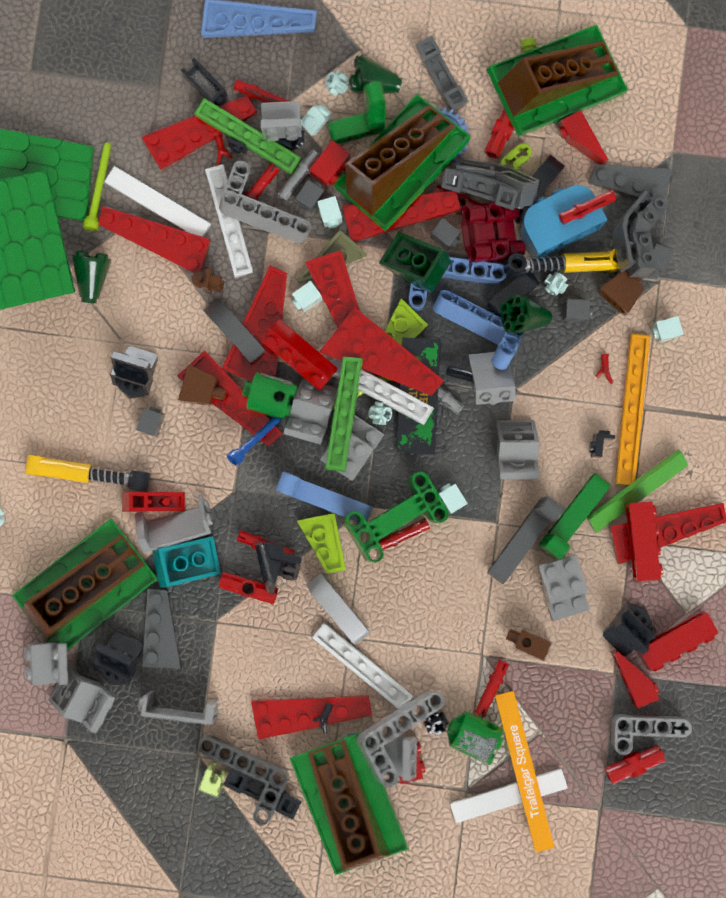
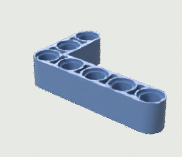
(467, 275)
(480, 322)
(321, 497)

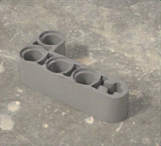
(337, 608)
(649, 730)

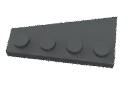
(631, 180)
(160, 641)

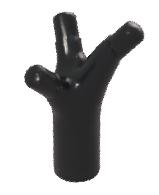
(323, 717)

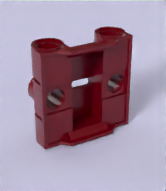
(480, 236)

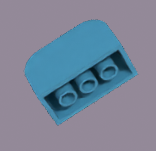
(543, 230)

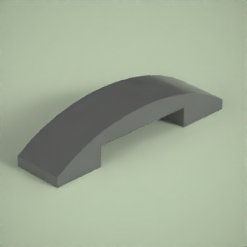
(440, 74)
(480, 186)
(234, 330)

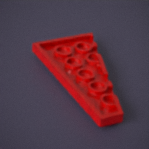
(380, 353)

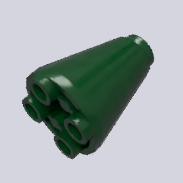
(371, 71)
(90, 274)
(523, 314)

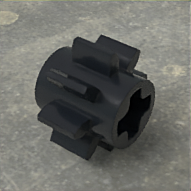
(436, 723)

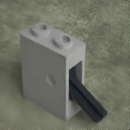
(488, 382)

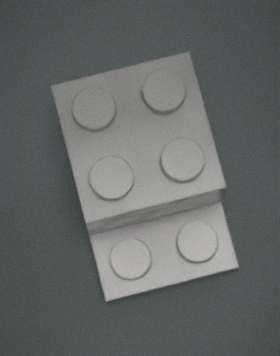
(281, 120)
(311, 412)
(362, 444)
(517, 449)
(564, 587)
(46, 663)
(82, 700)

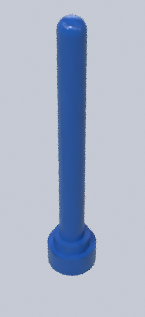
(236, 455)

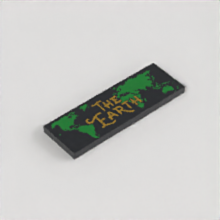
(412, 435)

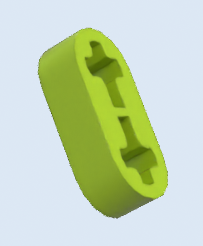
(513, 156)

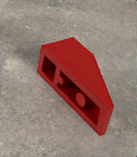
(581, 137)
(153, 501)
(638, 685)

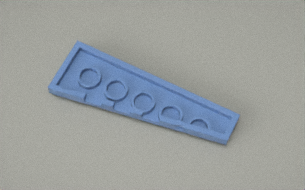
(247, 19)

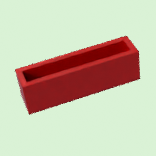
(299, 354)
(643, 541)
(679, 639)

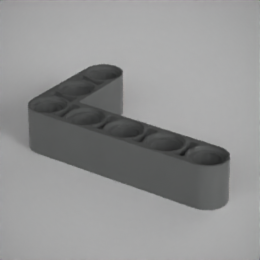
(544, 511)
(251, 770)

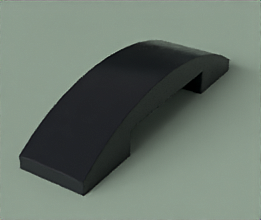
(546, 175)
(252, 787)

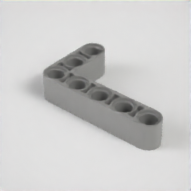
(257, 209)
(394, 730)

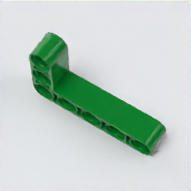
(365, 124)
(556, 539)

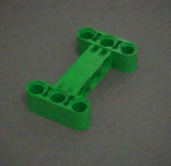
(396, 517)

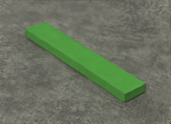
(247, 135)
(344, 414)
(637, 490)

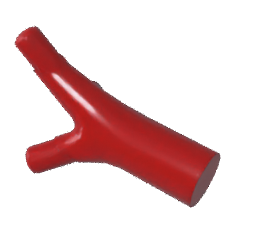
(221, 149)
(605, 368)

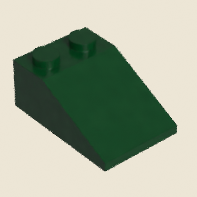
(415, 261)

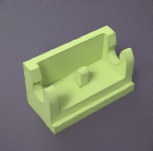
(212, 782)

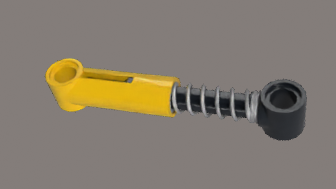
(566, 262)
(85, 473)

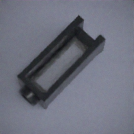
(205, 83)

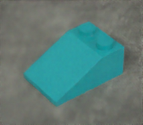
(186, 562)

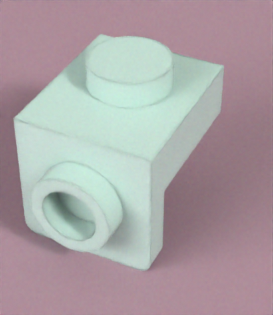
(315, 119)

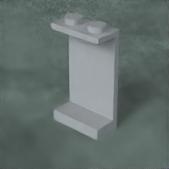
(173, 528)
(208, 717)
(402, 754)

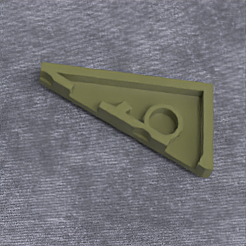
(350, 251)

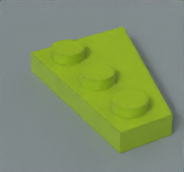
(405, 323)
(325, 541)

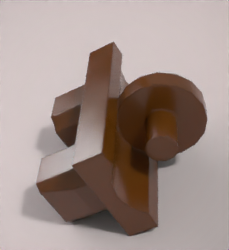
(208, 281)

